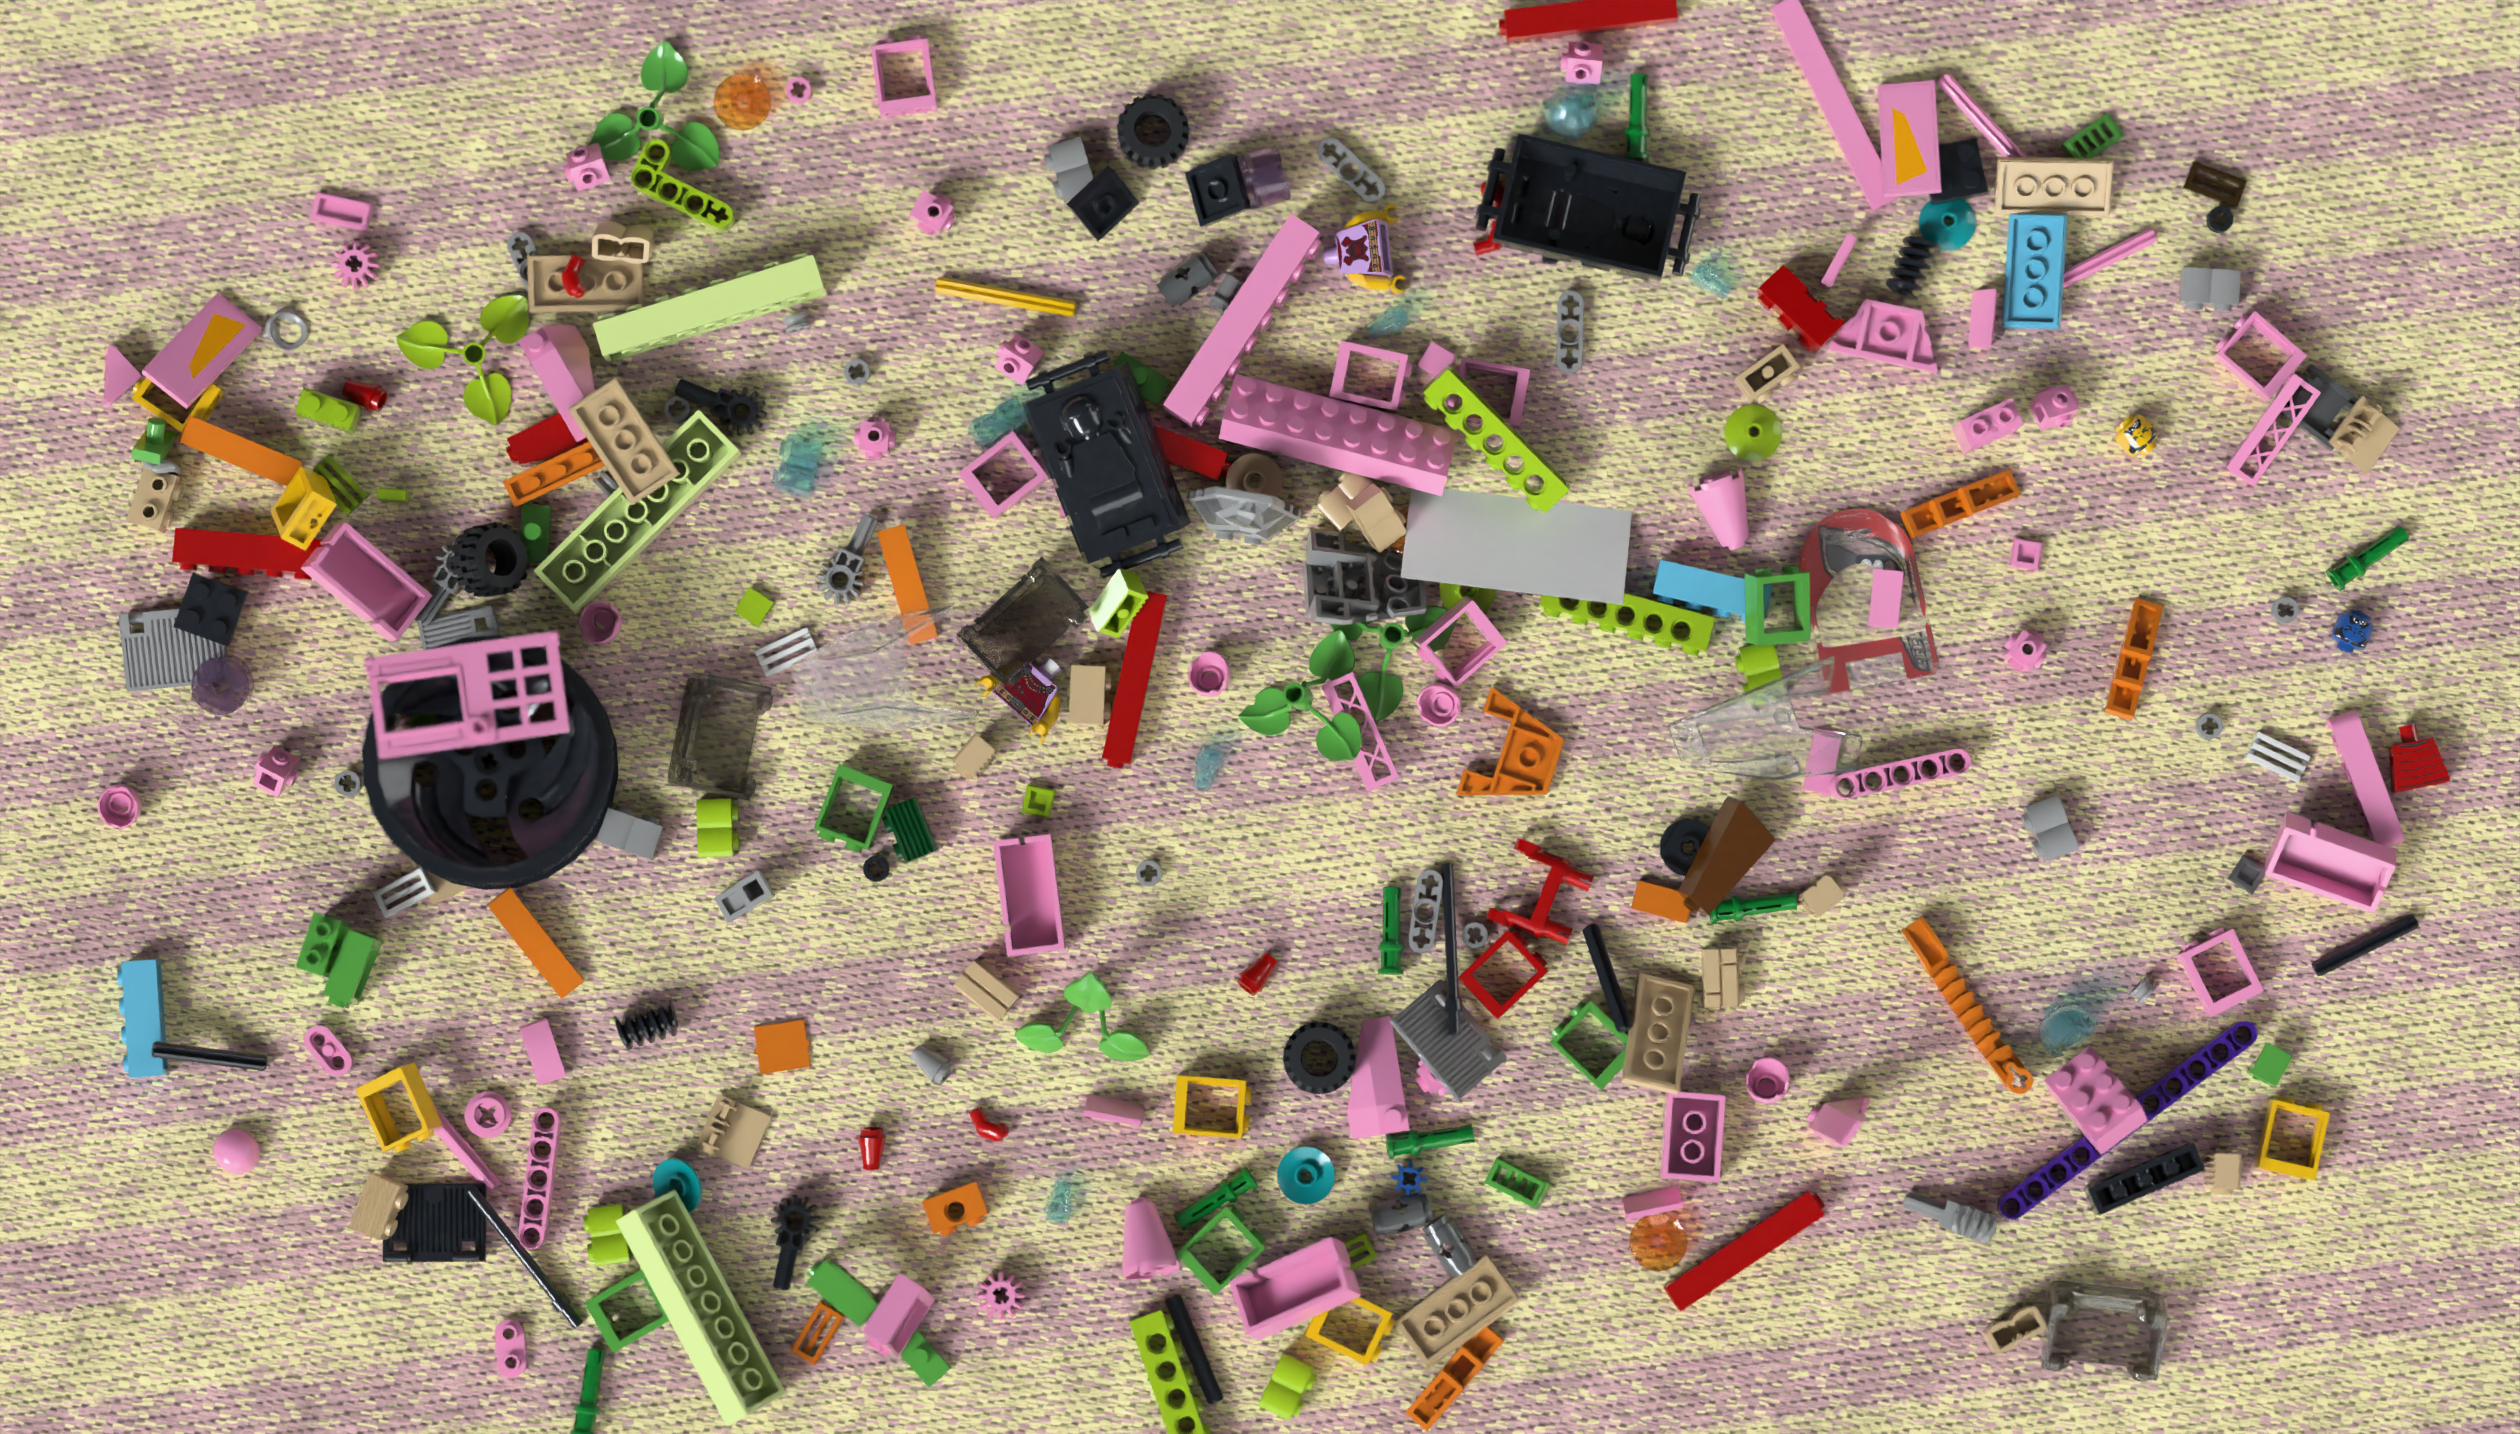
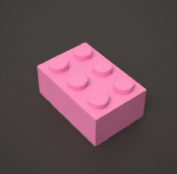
(2095, 1100)
(1692, 1136)

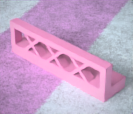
(2263, 424)
(1361, 761)

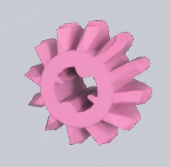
(348, 273)
(1011, 1293)

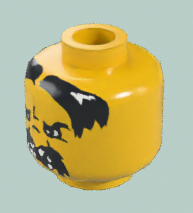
(2136, 435)

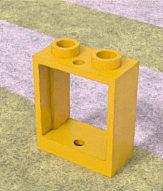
(201, 410)
(294, 514)
(2311, 1109)
(380, 1117)
(1242, 1120)
(1373, 1349)

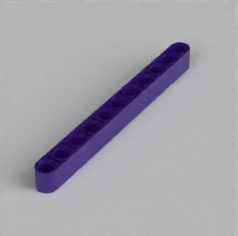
(2164, 1100)

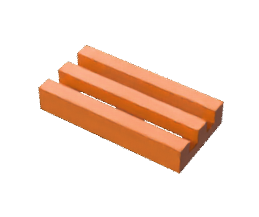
(829, 1312)

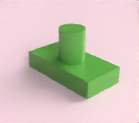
(1149, 381)
(154, 442)
(536, 531)
(924, 1359)

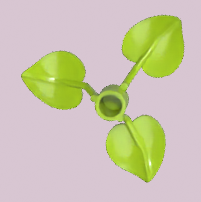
(490, 395)

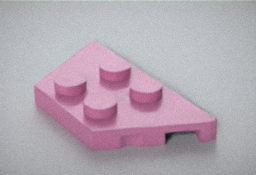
(1888, 336)

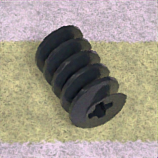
(1910, 266)
(647, 1025)

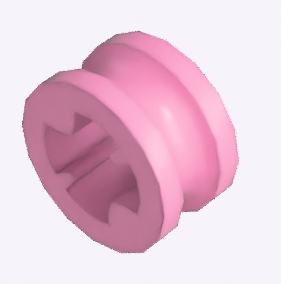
(790, 88)

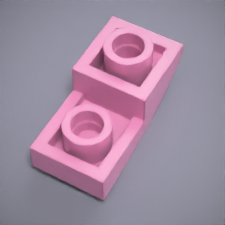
(542, 1051)

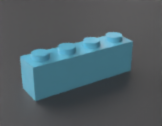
(1703, 589)
(144, 1017)

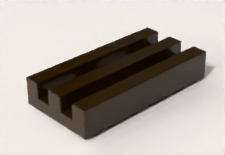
(2211, 195)

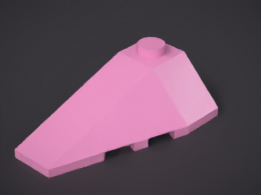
(563, 367)
(1376, 1091)
(1838, 1120)

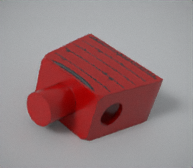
(2415, 762)

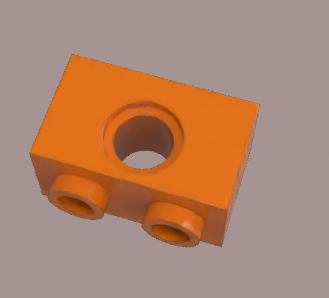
(938, 1214)

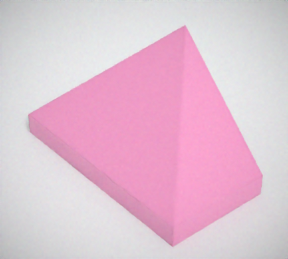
(118, 375)

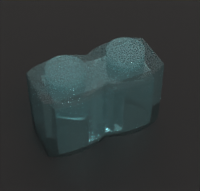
(991, 428)
(798, 466)

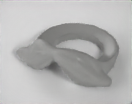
(272, 332)
(164, 467)

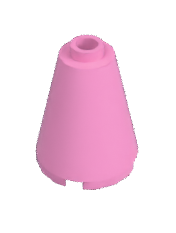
(1724, 506)
(1146, 1243)

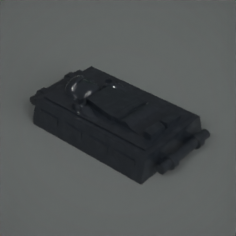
(1589, 208)
(1106, 463)

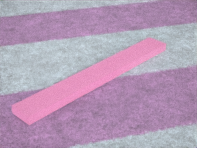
(1832, 100)

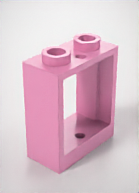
(908, 105)
(2295, 355)
(1340, 373)
(1520, 374)
(1987, 426)
(979, 491)
(1493, 644)
(2232, 999)
(897, 1316)

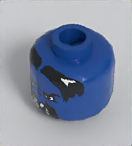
(2352, 631)

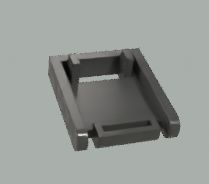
(2324, 409)

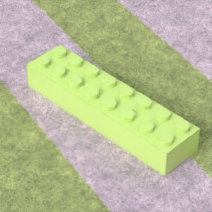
(709, 308)
(621, 531)
(701, 1307)

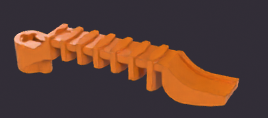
(1960, 999)

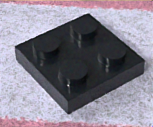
(1960, 172)
(1218, 190)
(1103, 203)
(210, 609)

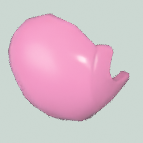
(606, 615)
(1213, 683)
(1446, 700)
(117, 798)
(1772, 1090)
(236, 1151)

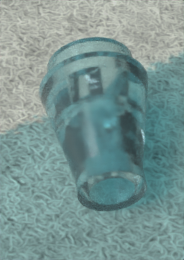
(1710, 280)
(1388, 322)
(1206, 768)
(1059, 1204)

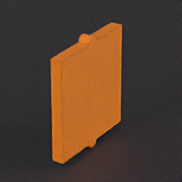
(782, 1046)

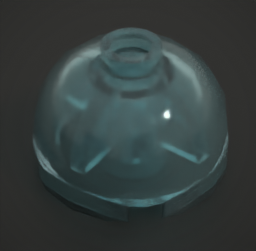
(1571, 115)
(2065, 1026)

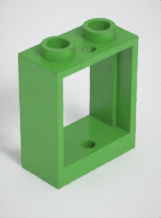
(1755, 606)
(863, 780)
(316, 952)
(351, 968)
(1562, 1031)
(1200, 1271)
(842, 1291)
(605, 1324)

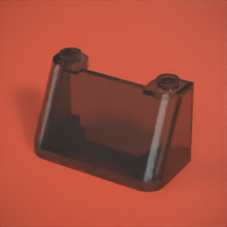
(1023, 623)
(717, 735)
(2104, 1327)

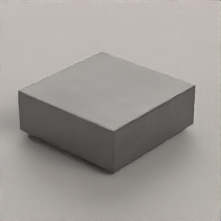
(2247, 874)

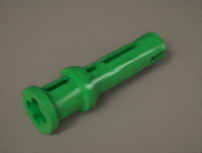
(1637, 130)
(2357, 564)
(1737, 908)
(1391, 945)
(1416, 1142)
(1228, 1191)
(587, 1407)

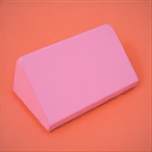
(1982, 318)
(1885, 598)
(1114, 1110)
(1652, 1203)

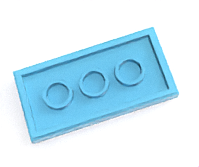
(2035, 271)

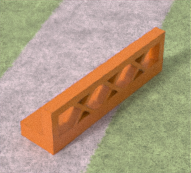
(552, 474)

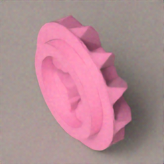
(488, 1128)

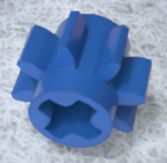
(1400, 1178)

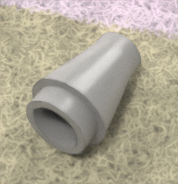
(932, 1064)

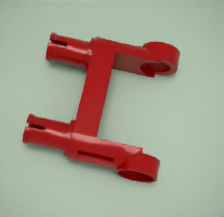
(1559, 872)

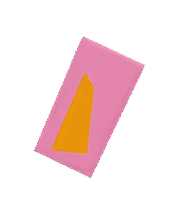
(1909, 138)
(202, 350)

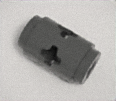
(1200, 274)
(1389, 1222)
(1446, 1230)

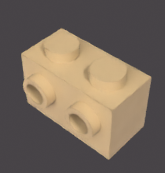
(1773, 369)
(155, 500)

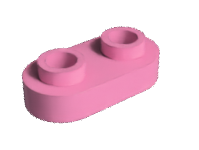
(328, 1051)
(511, 1347)

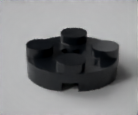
(1672, 838)

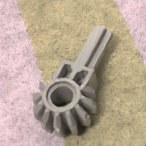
(849, 563)
(445, 584)
(1955, 1217)

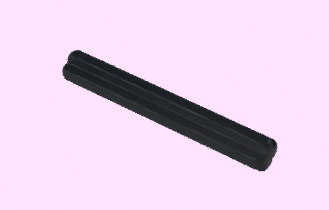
(2365, 945)
(1607, 978)
(209, 1056)
(1194, 1349)

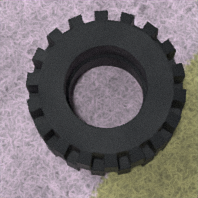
(1159, 155)
(509, 556)
(1319, 1032)

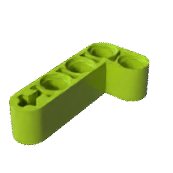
(685, 192)

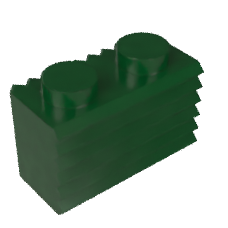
(910, 830)

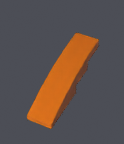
(239, 450)
(1960, 504)
(905, 576)
(2133, 659)
(535, 942)
(1453, 1377)

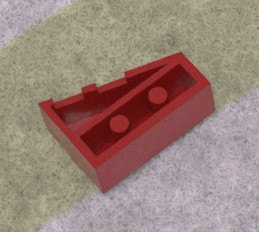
(1798, 310)

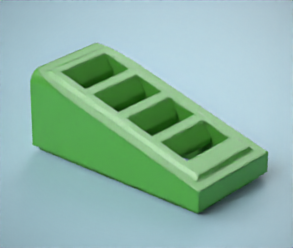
(2071, 150)
(1540, 1193)

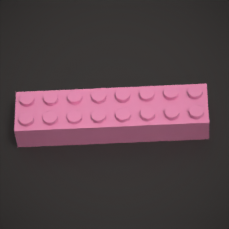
(1241, 322)
(1338, 434)

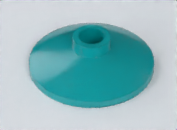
(1948, 237)
(669, 1177)
(1305, 1191)

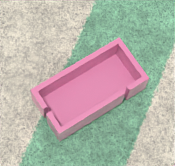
(366, 581)
(2330, 862)
(1029, 895)
(1296, 1288)

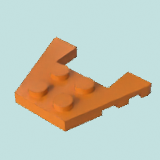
(1526, 756)

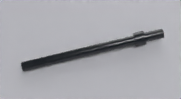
(1453, 1004)
(560, 1301)

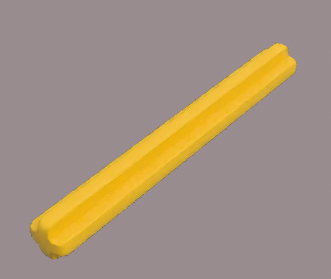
(1005, 297)

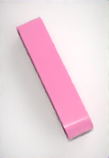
(1913, 771)
(2366, 779)
(531, 1190)

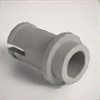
(1225, 293)

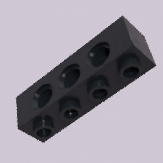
(2144, 1178)

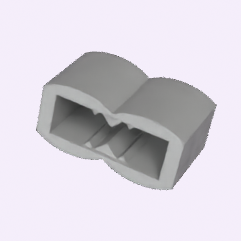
(1070, 167)
(2210, 288)
(2050, 829)
(630, 833)

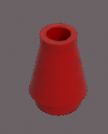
(365, 394)
(1257, 974)
(871, 1146)

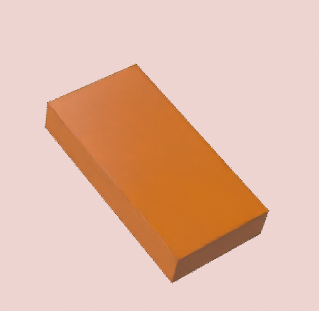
(1660, 902)

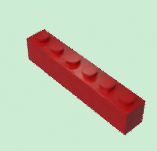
(240, 552)

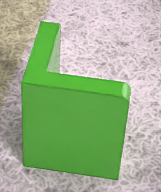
(2270, 1065)

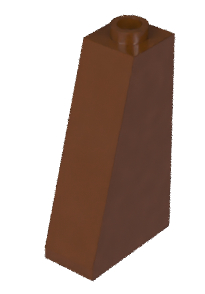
(1725, 856)

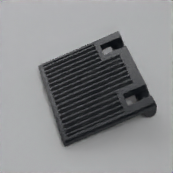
(437, 1223)

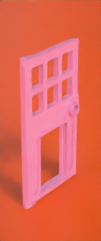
(475, 691)

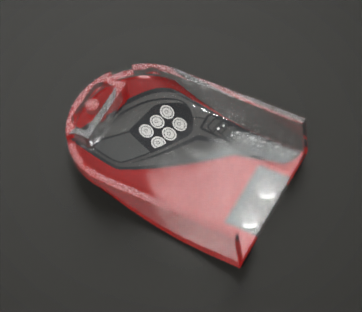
(1841, 569)

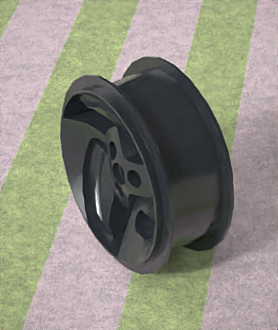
(431, 822)

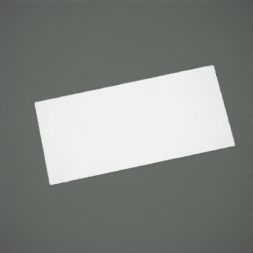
(1514, 548)

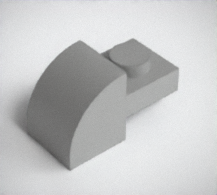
(744, 896)

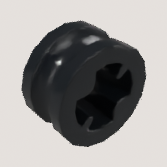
(2226, 225)
(882, 862)

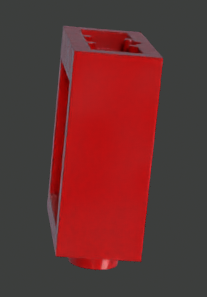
(1481, 993)

